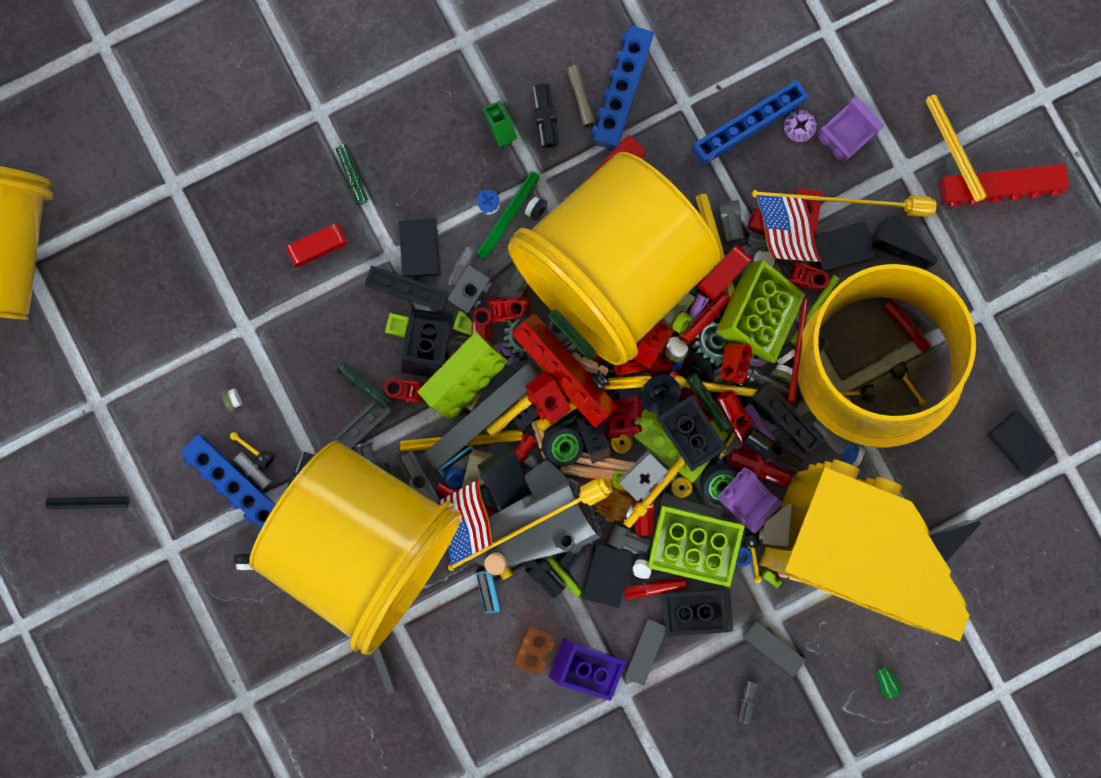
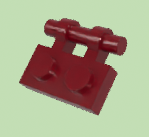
(628, 411)

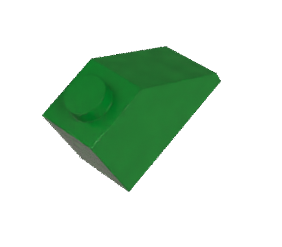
(499, 123)

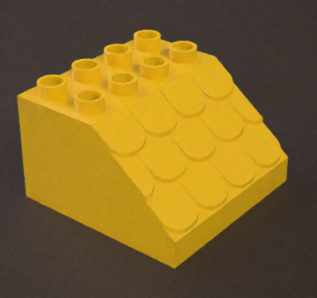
(867, 549)

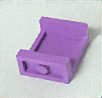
(850, 129)
(749, 500)

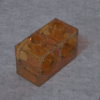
(613, 507)
(529, 648)

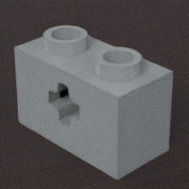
(631, 478)

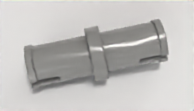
(252, 470)

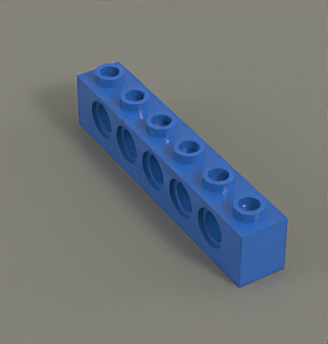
(636, 38)
(749, 123)
(192, 456)

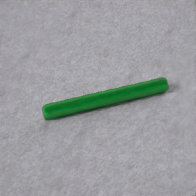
(508, 215)

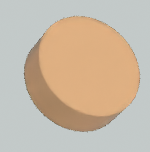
(495, 563)

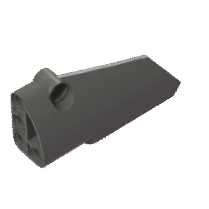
(549, 536)

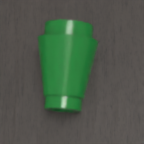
(888, 683)

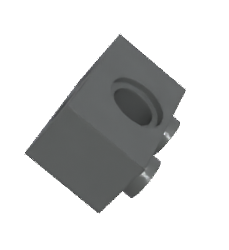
(462, 297)

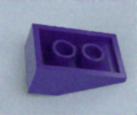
(586, 669)

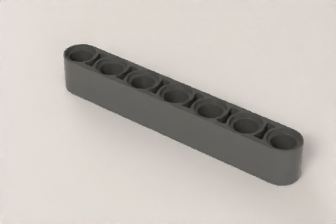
(480, 417)

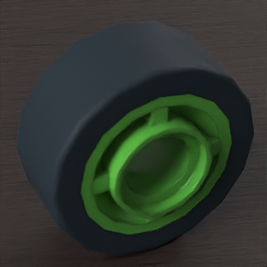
(554, 438)
(712, 477)

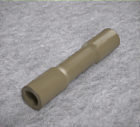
(584, 107)

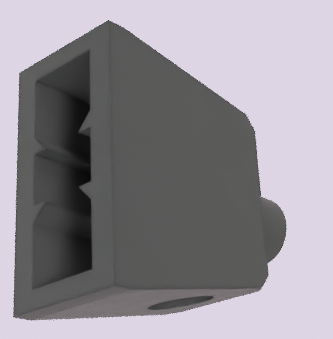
(542, 475)

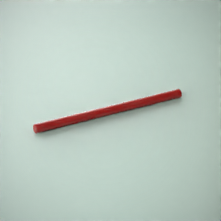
(798, 349)

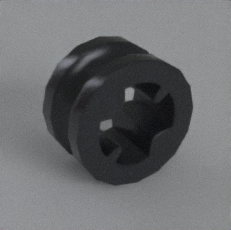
(601, 380)

